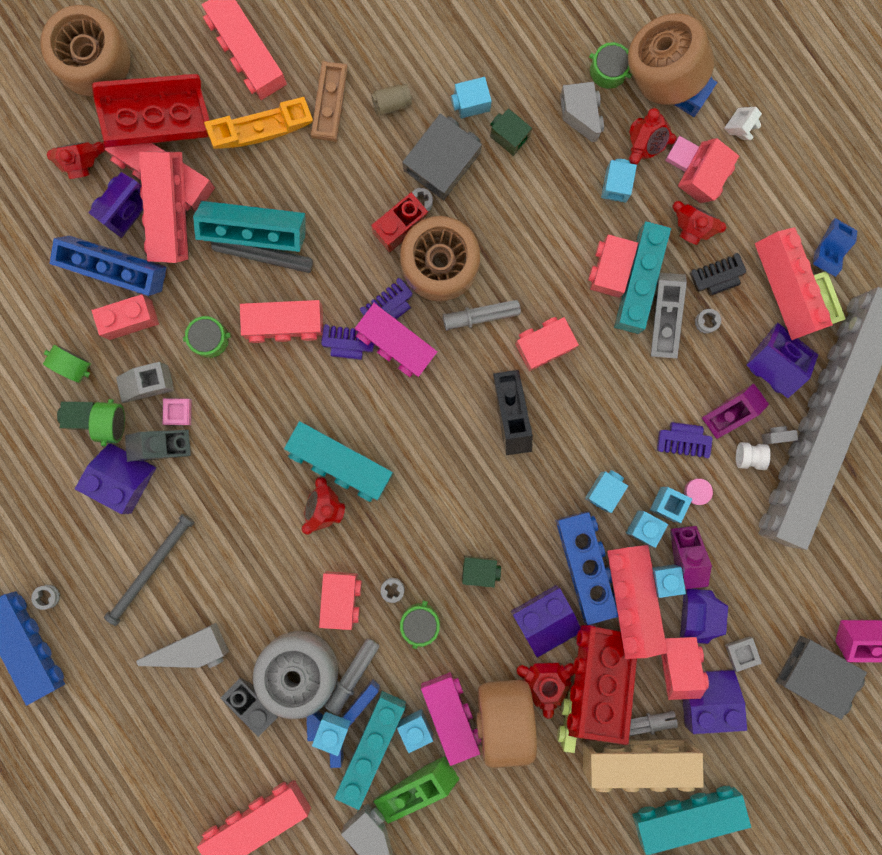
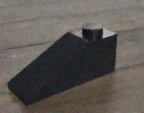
(513, 413)

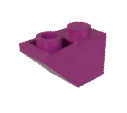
(691, 556)

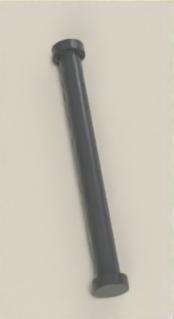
(114, 616)

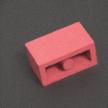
(708, 171)
(613, 265)
(125, 317)
(546, 343)
(339, 600)
(684, 669)

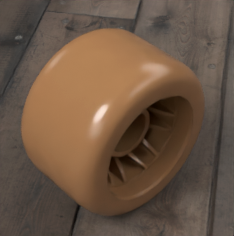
(84, 48)
(671, 59)
(445, 239)
(506, 724)

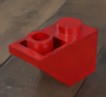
(396, 223)

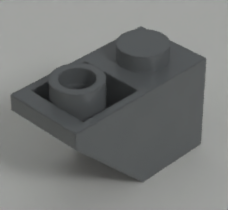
(157, 445)
(245, 704)

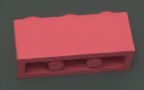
(281, 320)

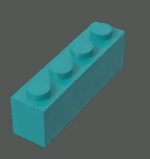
(249, 226)
(643, 278)
(339, 461)
(370, 750)
(691, 820)

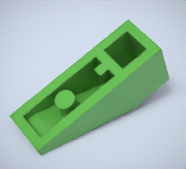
(418, 790)

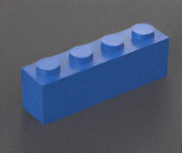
(24, 652)

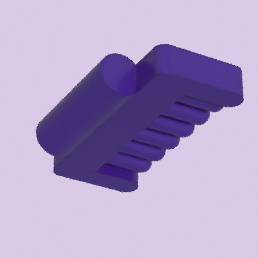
(397, 306)
(343, 347)
(688, 434)

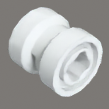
(753, 456)

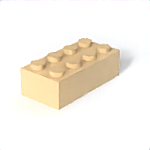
(643, 764)

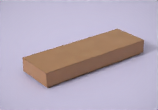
(329, 101)

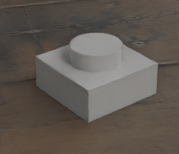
(779, 435)
(743, 654)

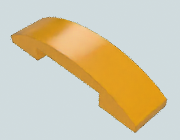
(259, 126)

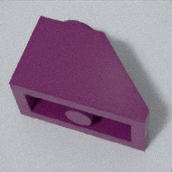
(735, 411)

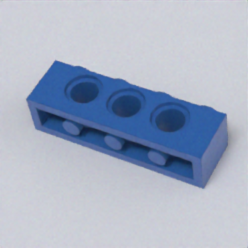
(107, 265)
(591, 609)

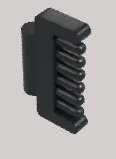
(719, 282)

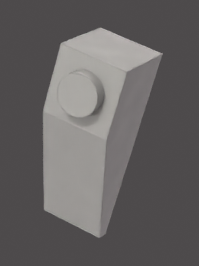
(668, 315)
(191, 651)
(367, 833)

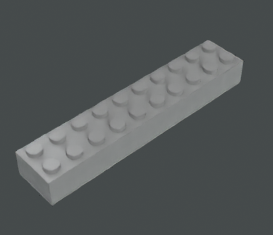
(828, 426)

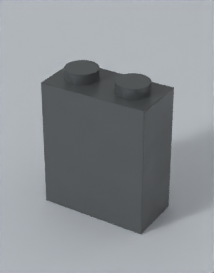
(442, 156)
(821, 677)

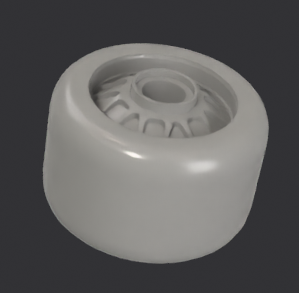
(300, 653)

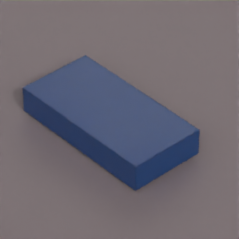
(361, 701)

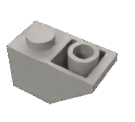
(580, 109)
(144, 382)

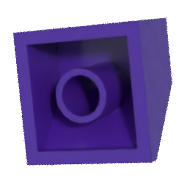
(119, 204)
(783, 361)
(114, 480)
(546, 620)
(719, 708)

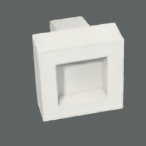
(743, 121)

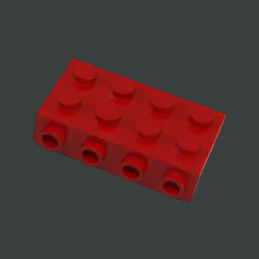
(150, 110)
(601, 687)

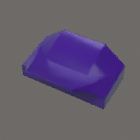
(703, 615)

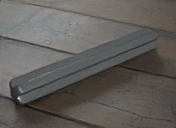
(266, 255)

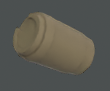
(391, 99)

